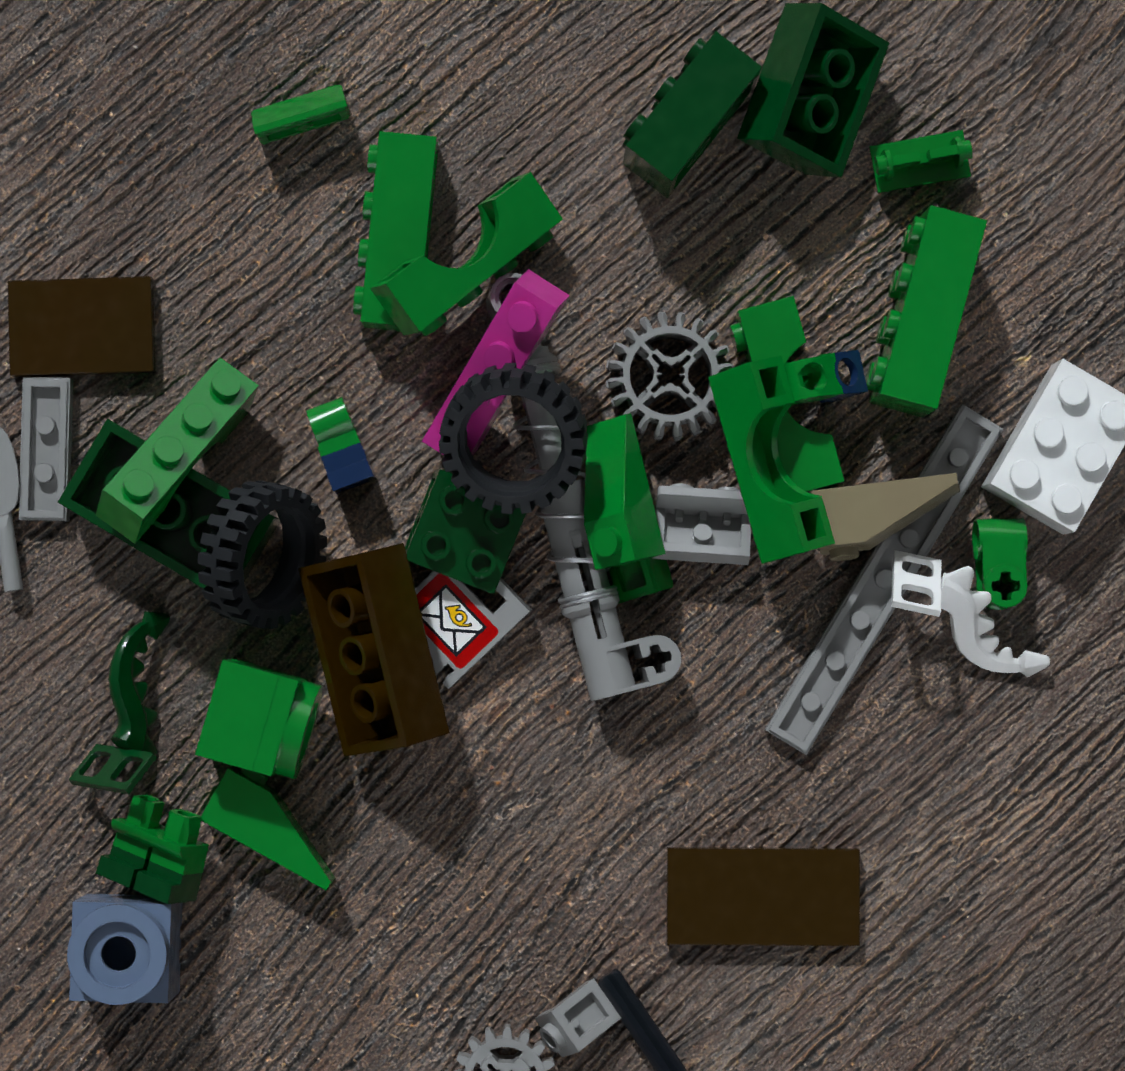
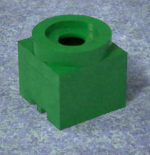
(259, 719)

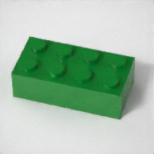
(926, 311)

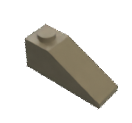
(875, 511)

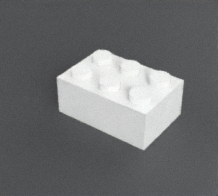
(1061, 448)

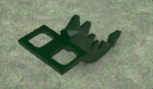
(133, 717)

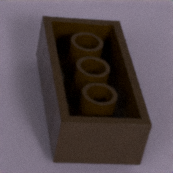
(374, 651)

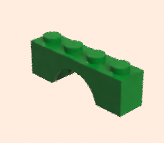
(511, 221)
(777, 331)
(750, 408)
(158, 467)

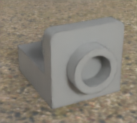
(577, 1019)

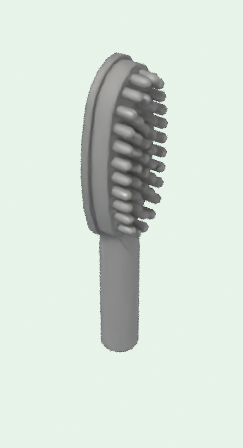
(8, 500)

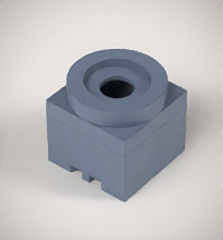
(124, 949)

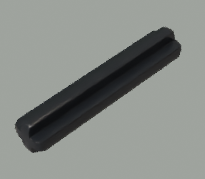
(639, 1023)

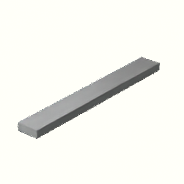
(868, 600)

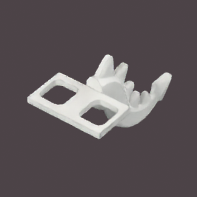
(964, 609)

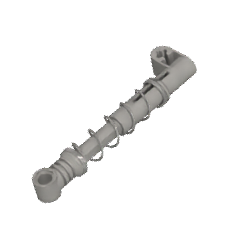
(603, 659)

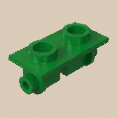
(921, 161)

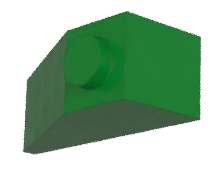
(617, 497)
(260, 820)

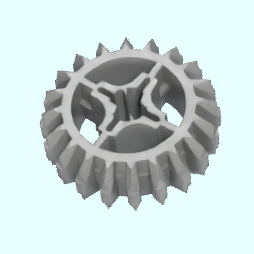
(654, 359)

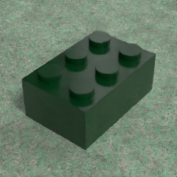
(813, 89)
(689, 112)

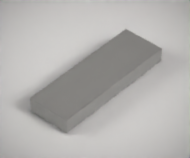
(45, 448)

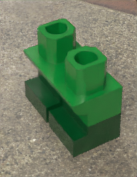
(156, 858)

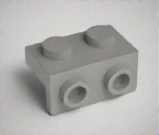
(703, 524)

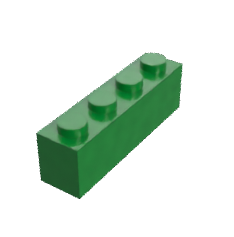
(397, 215)

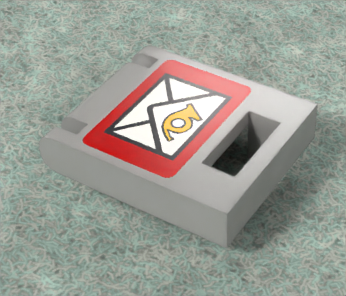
(461, 625)

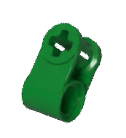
(1001, 552)

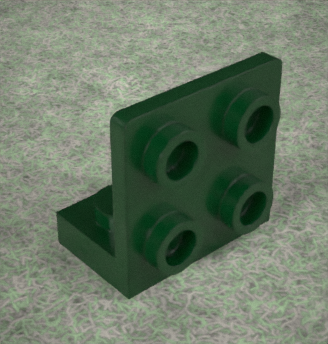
(461, 535)

